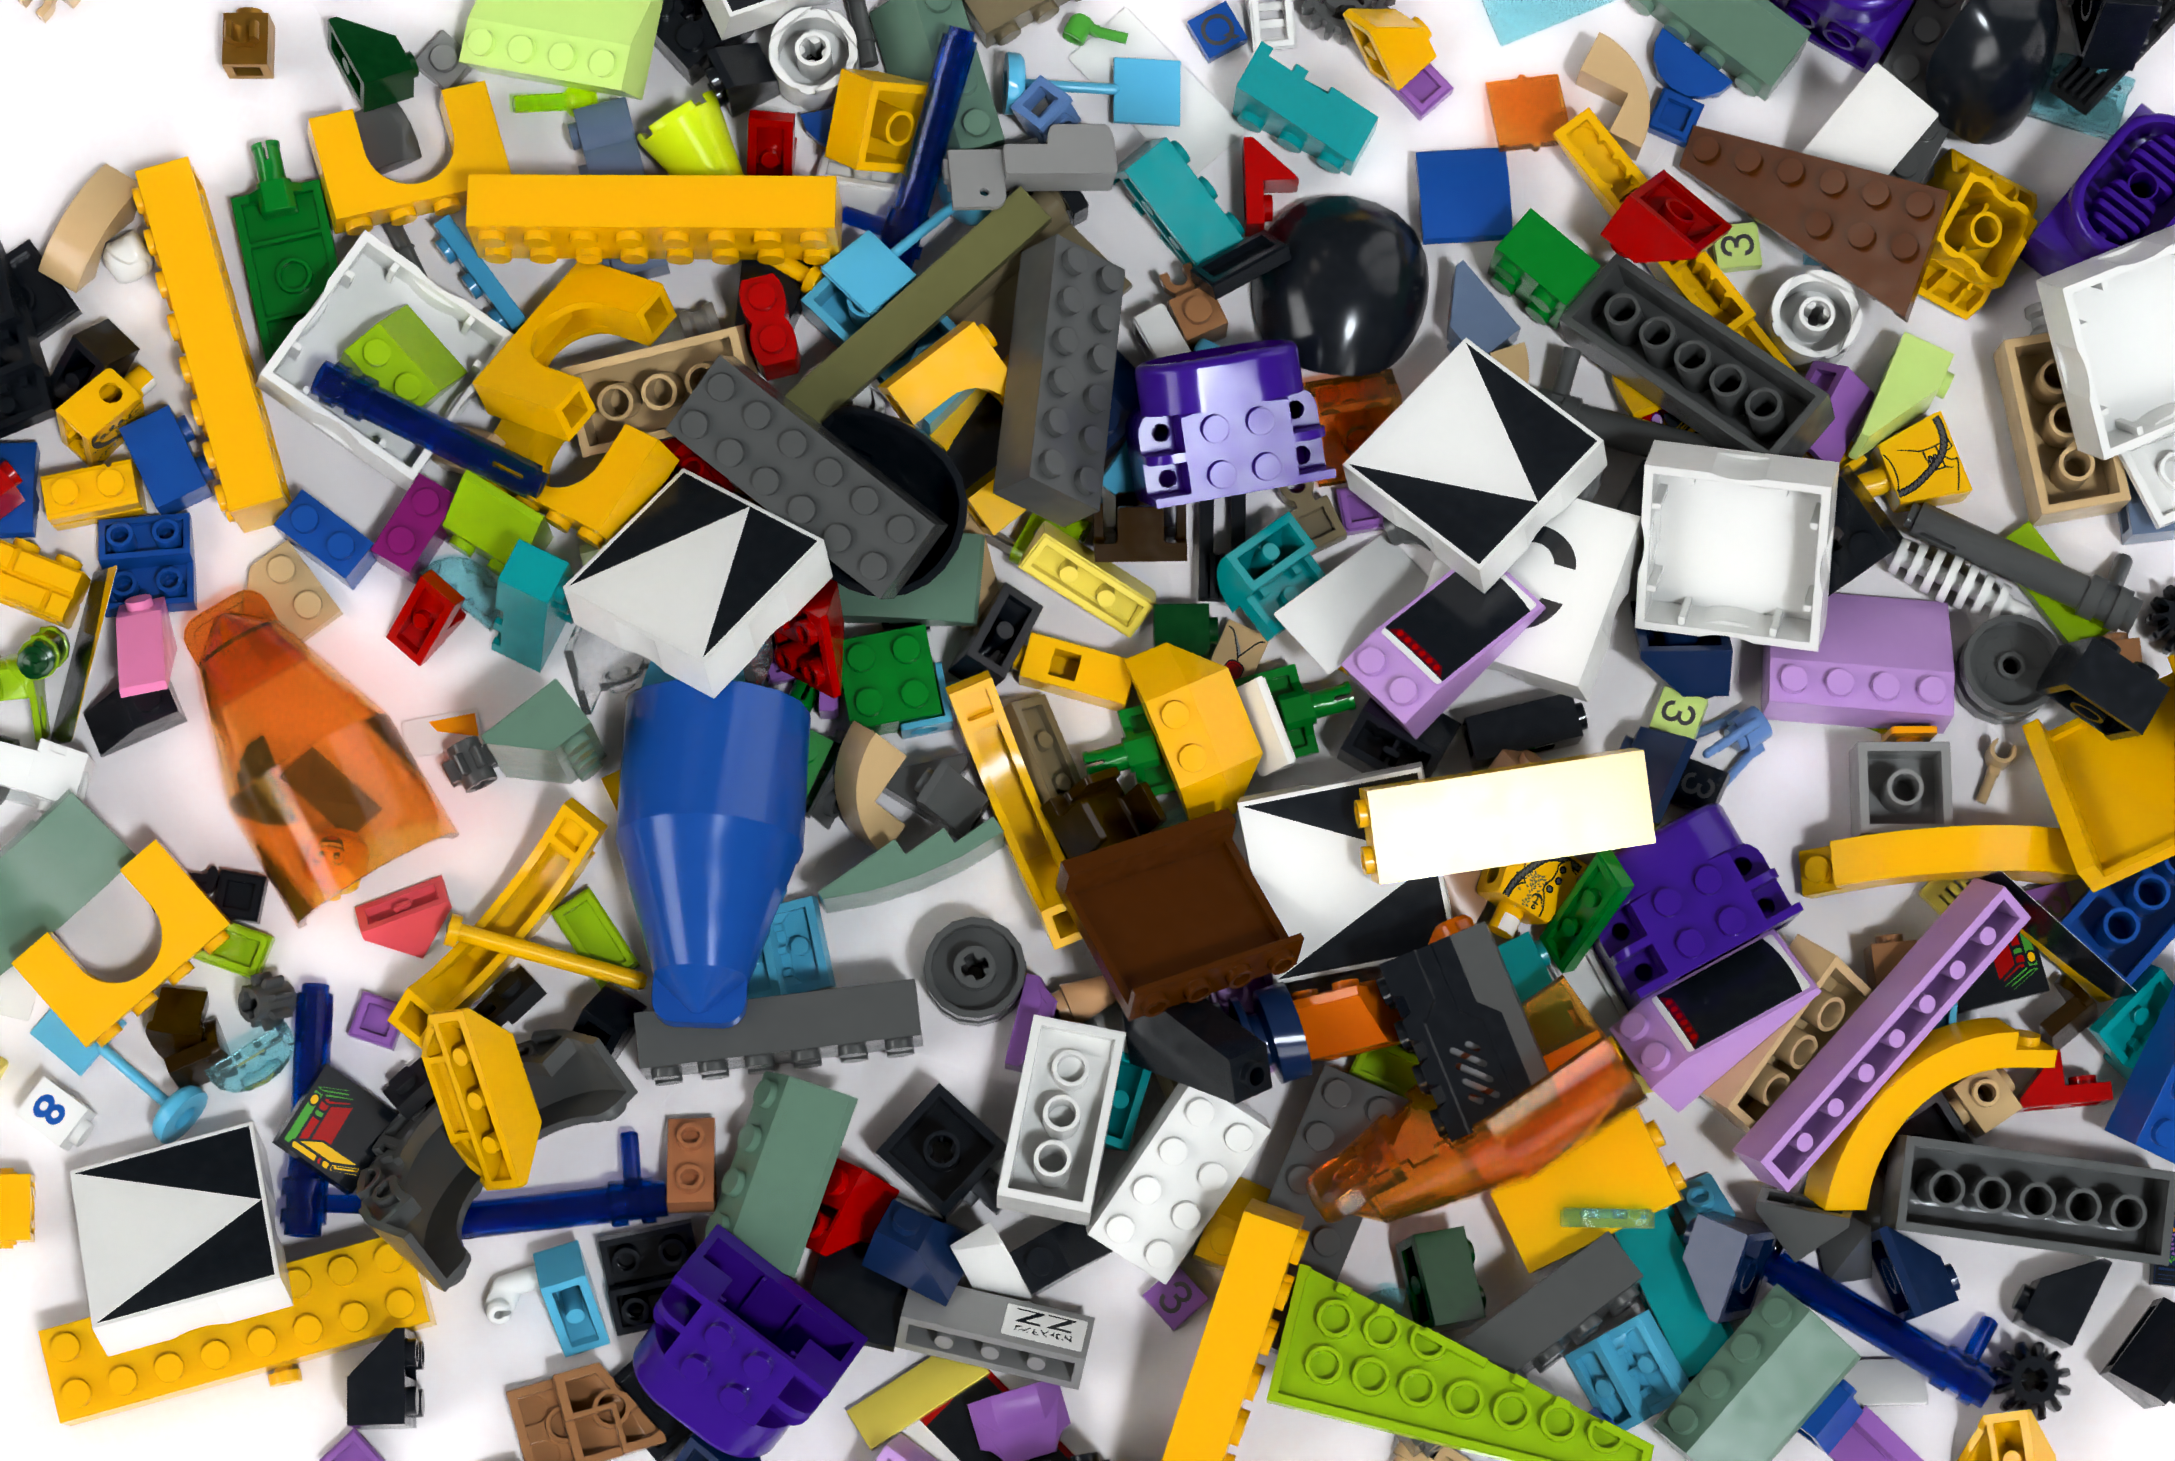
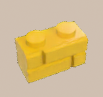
(93, 494)
(41, 585)

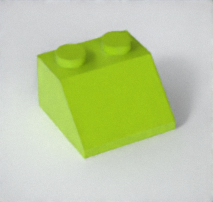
(405, 358)
(492, 522)

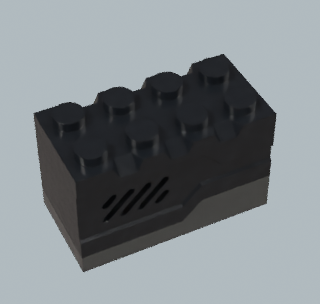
(1462, 1025)

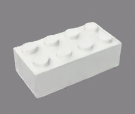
(1176, 1179)

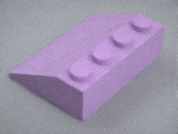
(1875, 667)

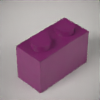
(414, 529)

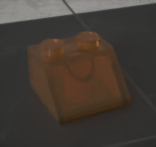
(1351, 413)

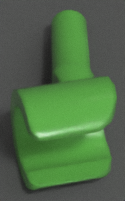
(1081, 26)

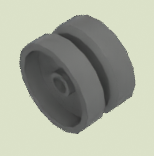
(1980, 673)
(969, 944)

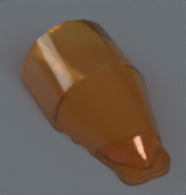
(306, 758)
(1407, 1169)

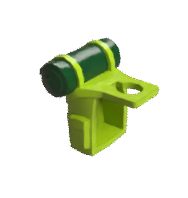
(25, 673)

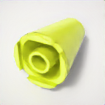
(693, 140)

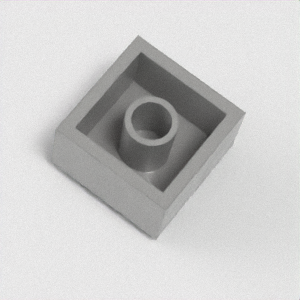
(1899, 786)

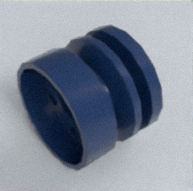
(1278, 1026)

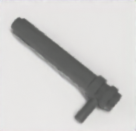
(1616, 429)
(2088, 595)

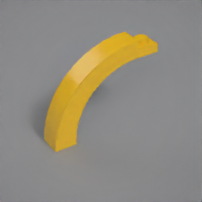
(1013, 800)
(1937, 854)
(518, 912)
(1847, 1168)

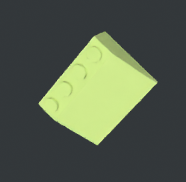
(565, 42)

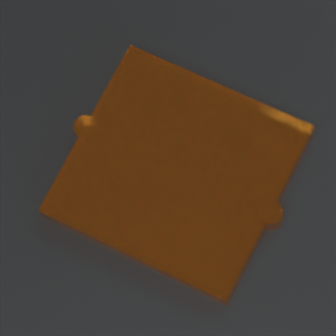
(1526, 111)

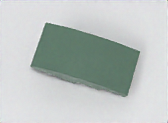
(946, 601)
(53, 873)
(893, 873)

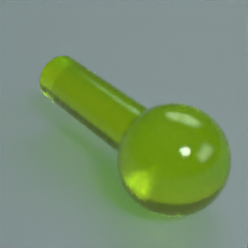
(566, 101)

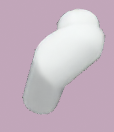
(506, 1293)

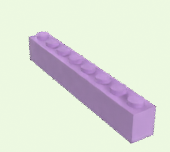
(1881, 1034)

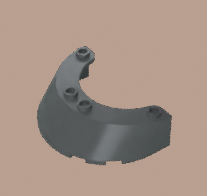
(423, 1187)

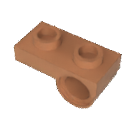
(691, 1165)

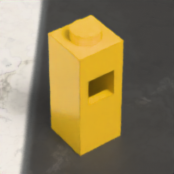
(1074, 672)

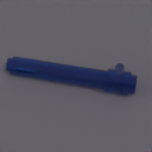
(926, 149)
(365, 399)
(305, 1190)
(616, 1203)
(1943, 1365)

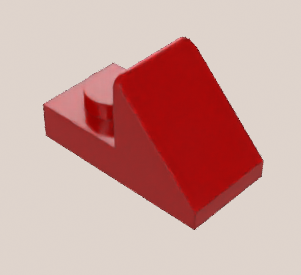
(771, 143)
(1262, 175)
(427, 618)
(2048, 1090)

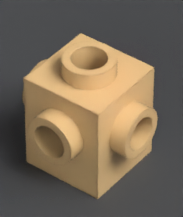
(1997, 1102)

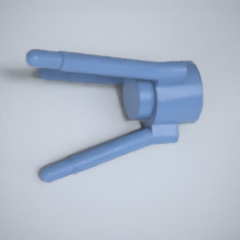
(1743, 731)

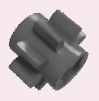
(470, 765)
(267, 1000)

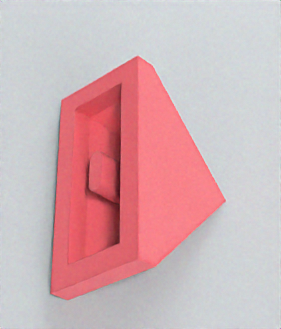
(406, 918)

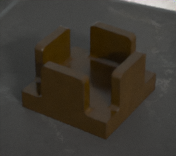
(1139, 533)
(1101, 814)

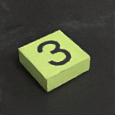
(1738, 249)
(1679, 713)

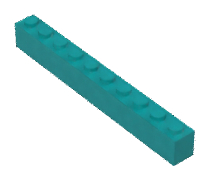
(1655, 1252)

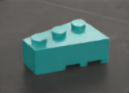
(1302, 114)
(1178, 201)
(531, 604)

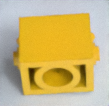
(16, 1208)

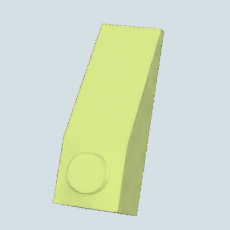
(1905, 391)

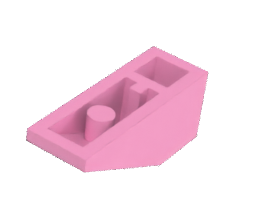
(144, 645)

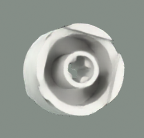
(817, 33)
(1825, 298)

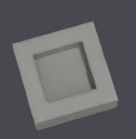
(441, 62)

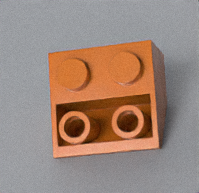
(1345, 1020)

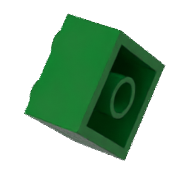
(1541, 268)
(890, 679)

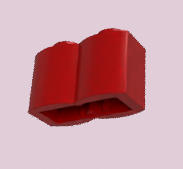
(769, 326)

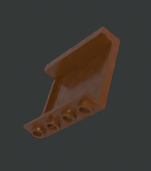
(1175, 915)

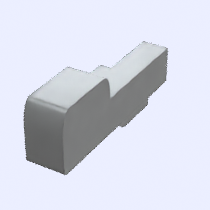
(1070, 160)

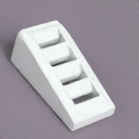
(1288, 21)

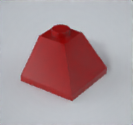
(1663, 223)

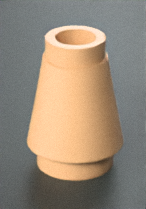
(1083, 999)

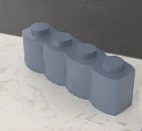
(612, 149)

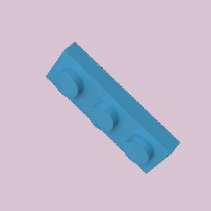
(478, 276)

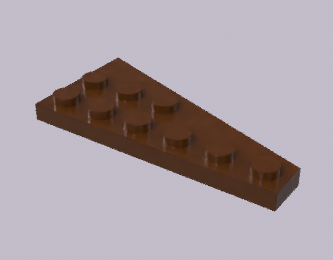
(1842, 216)

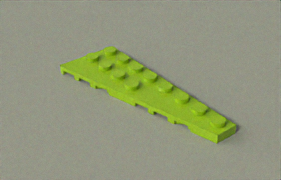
(1389, 1374)

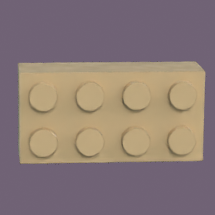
(651, 384)
(2054, 475)
(1773, 1065)

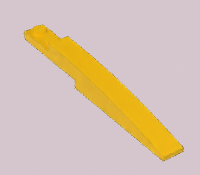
(1699, 280)

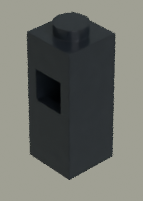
(1529, 726)

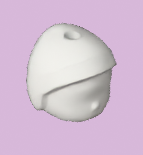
(128, 258)

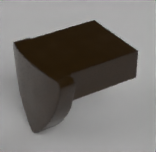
(2071, 1017)
(177, 1020)
(189, 1064)

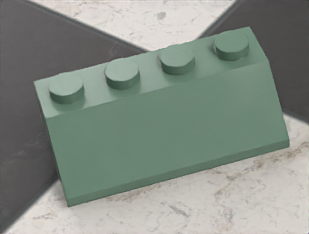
(1742, 37)
(909, 43)
(546, 739)
(782, 1167)
(1758, 1385)

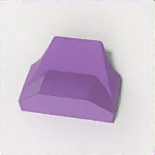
(1034, 1000)
(1021, 1421)

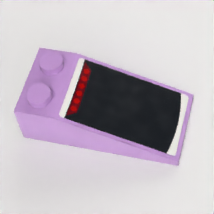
(1439, 646)
(1714, 1017)

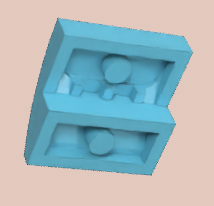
(794, 953)
(1629, 1371)

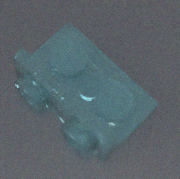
(2099, 122)

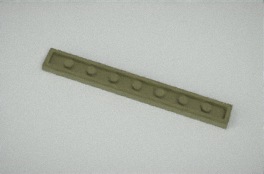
(920, 306)

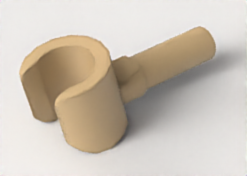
(1995, 766)

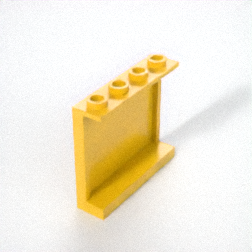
(2111, 794)
(1609, 1172)

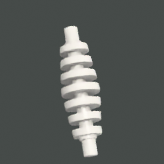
(2000, 601)

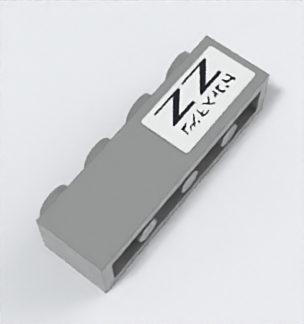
(998, 1335)

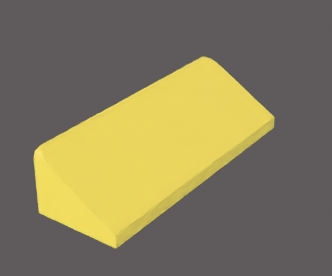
(1092, 585)
(912, 1398)

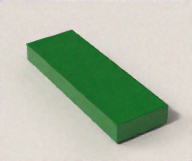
(1586, 911)

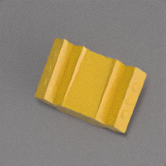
(1979, 235)

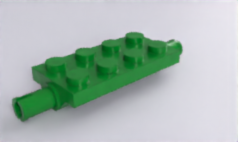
(283, 246)
(1295, 705)

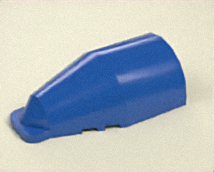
(710, 836)

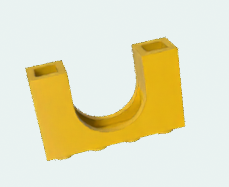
(364, 198)
(584, 303)
(950, 365)
(606, 498)
(95, 1006)

